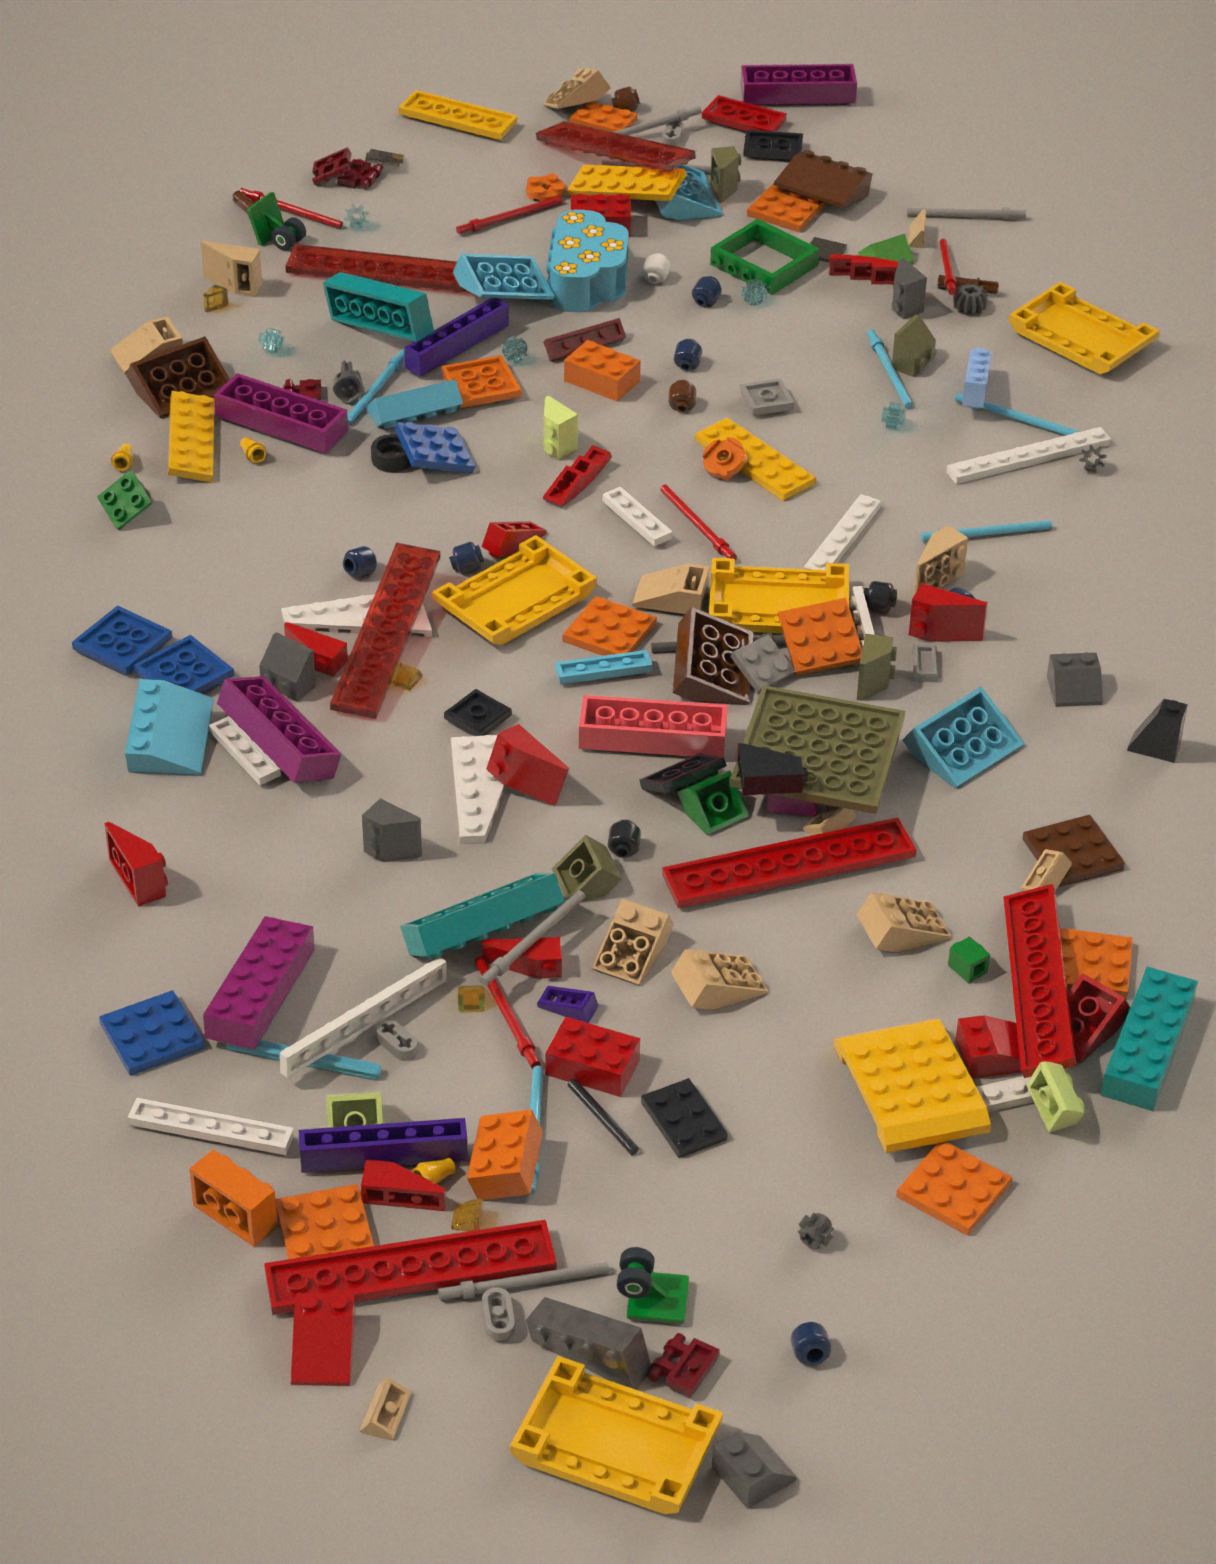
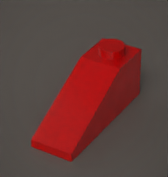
(504, 537)
(328, 652)
(538, 961)
(396, 1186)

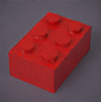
(613, 207)
(592, 1056)

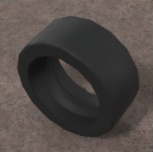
(385, 462)

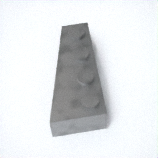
(597, 1341)

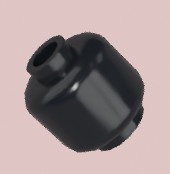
(880, 596)
(624, 837)

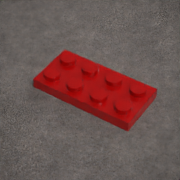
(743, 115)

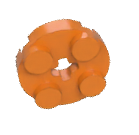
(544, 187)
(728, 467)

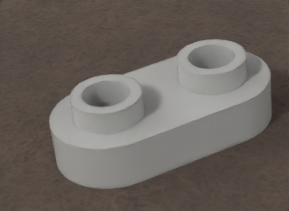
(498, 1316)

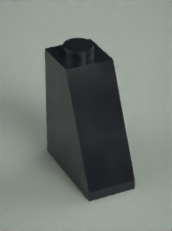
(1161, 731)
(769, 771)

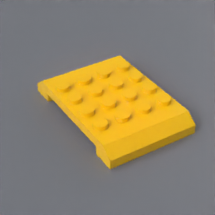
(1080, 329)
(517, 592)
(756, 594)
(914, 1085)
(615, 1438)

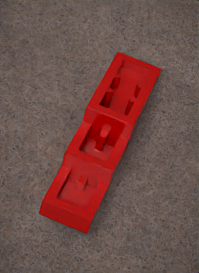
(875, 269)
(577, 477)

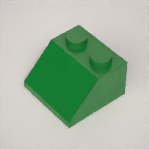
(713, 803)

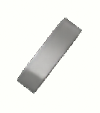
(673, 133)
(394, 1042)

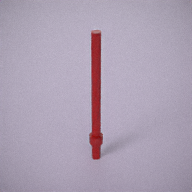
(256, 196)
(476, 224)
(950, 281)
(719, 544)
(524, 1044)

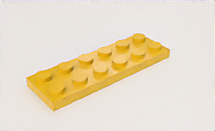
(457, 115)
(637, 182)
(191, 436)
(764, 463)

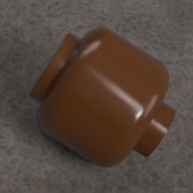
(626, 99)
(682, 396)

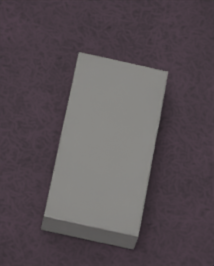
(925, 663)

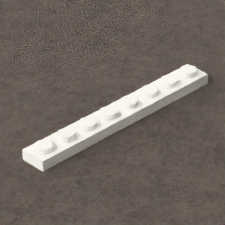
(1027, 455)
(362, 1017)

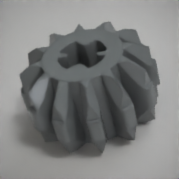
(970, 299)

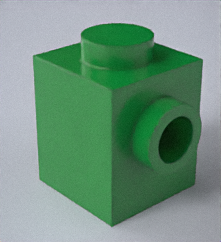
(969, 959)

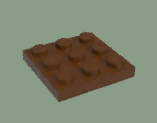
(1082, 844)

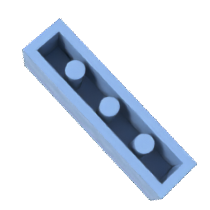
(977, 378)

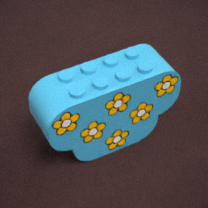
(586, 261)

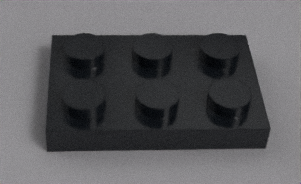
(772, 144)
(683, 773)
(684, 1118)

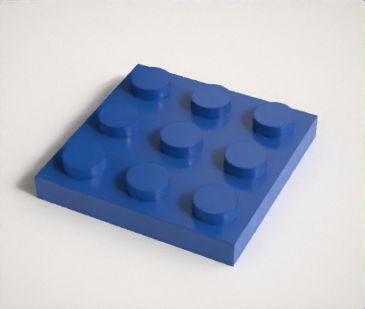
(434, 447)
(121, 639)
(186, 665)
(151, 1032)

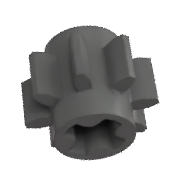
(1087, 454)
(815, 1230)

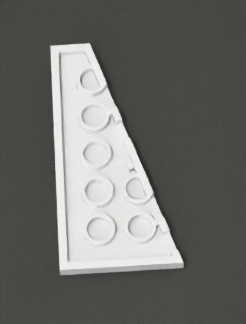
(343, 614)
(475, 787)

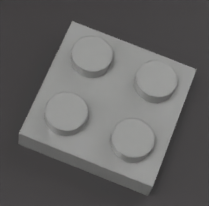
(767, 397)
(762, 663)

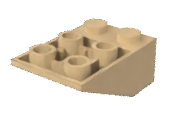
(584, 87)
(232, 267)
(146, 341)
(942, 558)
(673, 589)
(901, 922)
(633, 942)
(716, 979)

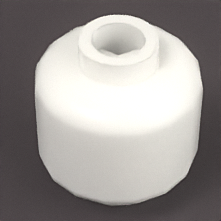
(656, 267)

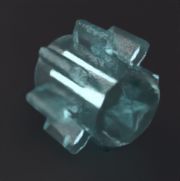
(361, 220)
(754, 292)
(271, 340)
(514, 349)
(893, 415)

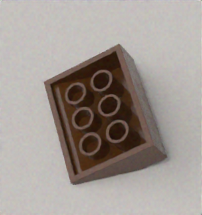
(825, 179)
(184, 368)
(704, 662)

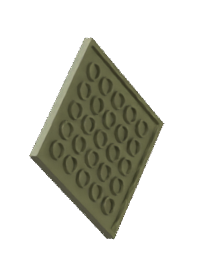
(839, 741)

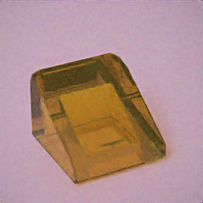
(215, 298)
(406, 677)
(471, 998)
(468, 1215)

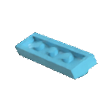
(603, 667)

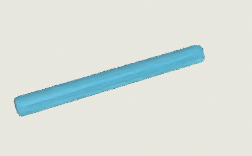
(327, 1062)

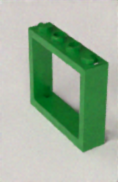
(804, 255)

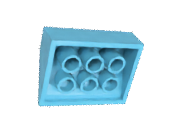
(693, 198)
(502, 276)
(168, 729)
(963, 738)

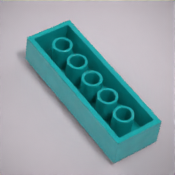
(378, 306)
(482, 914)
(1149, 1038)

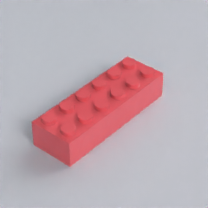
(652, 726)

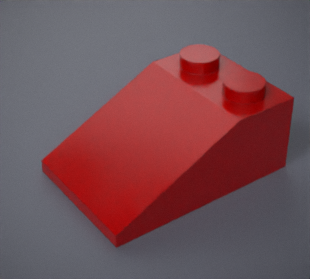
(946, 616)
(527, 765)
(136, 864)
(1094, 1014)
(988, 1046)
(323, 1339)

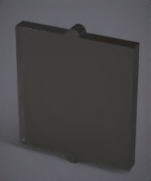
(384, 158)
(828, 247)

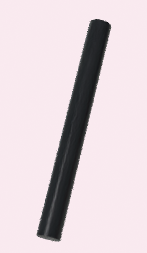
(603, 1117)

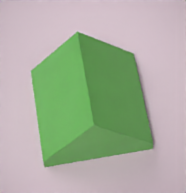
(891, 249)

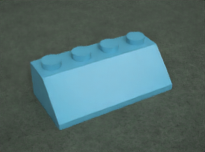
(415, 403)

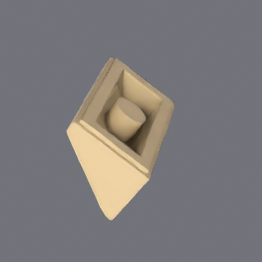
(917, 231)
(830, 819)
(1048, 870)
(386, 1410)

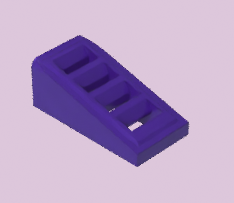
(583, 1009)

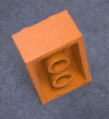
(602, 370)
(505, 1155)
(233, 1197)

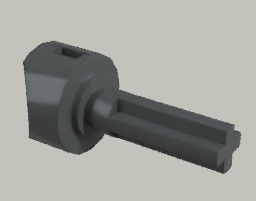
(347, 383)

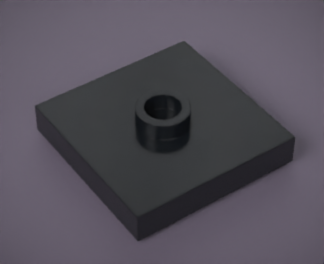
(477, 713)

